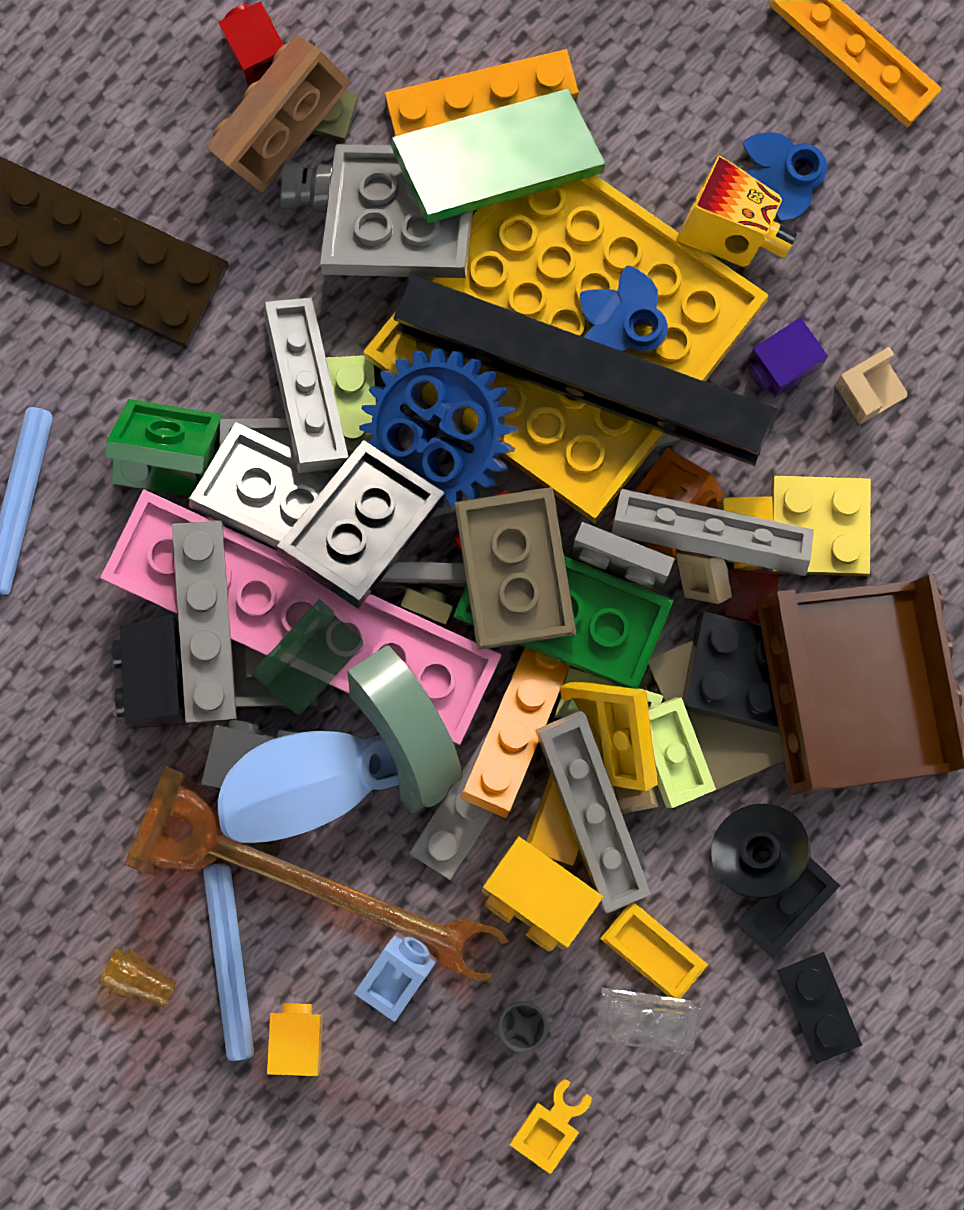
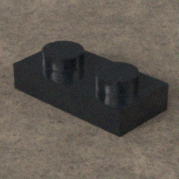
(777, 919)
(819, 1007)

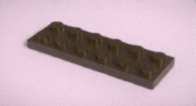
(104, 255)

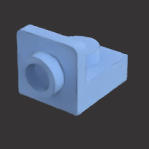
(396, 975)

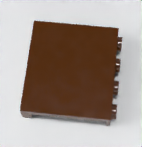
(863, 684)

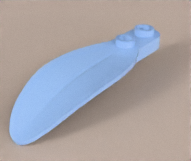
(301, 784)

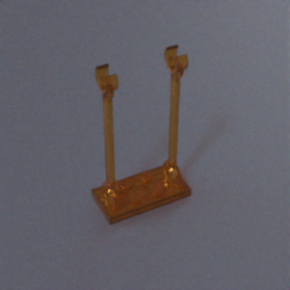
(177, 803)

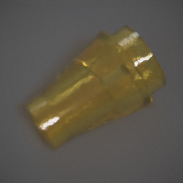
(135, 978)

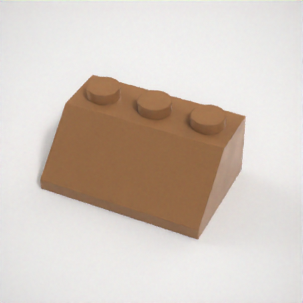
(278, 112)

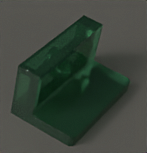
(308, 658)

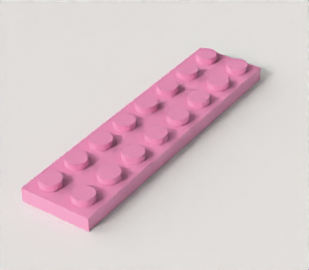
(272, 596)

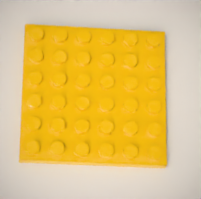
(536, 262)

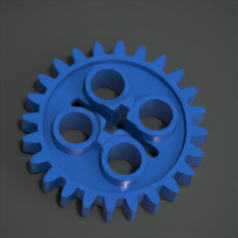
(457, 390)

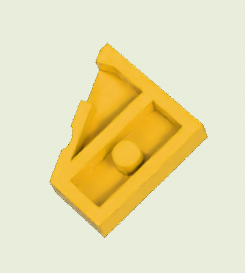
(620, 730)

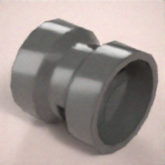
(305, 186)
(522, 1032)

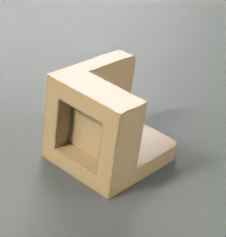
(871, 386)

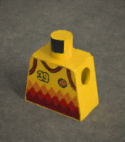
(735, 217)

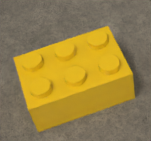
(540, 896)

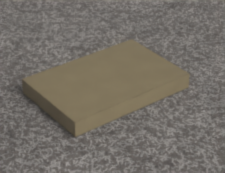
(515, 568)
(727, 746)

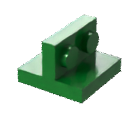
(162, 447)

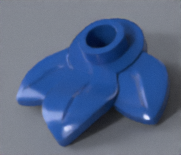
(774, 167)
(620, 311)

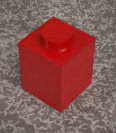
(250, 39)

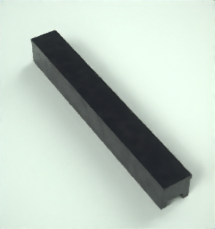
(585, 370)

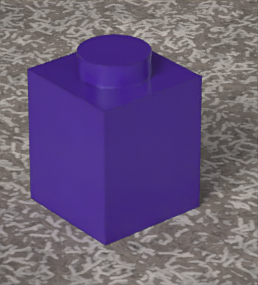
(786, 358)

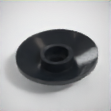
(754, 830)

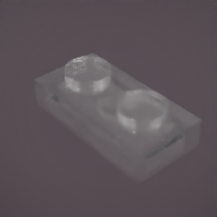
(647, 1021)

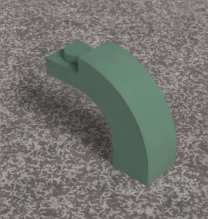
(409, 727)

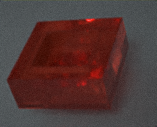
(746, 590)

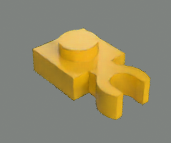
(546, 1132)

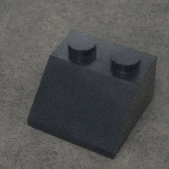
(150, 673)

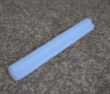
(21, 491)
(228, 962)

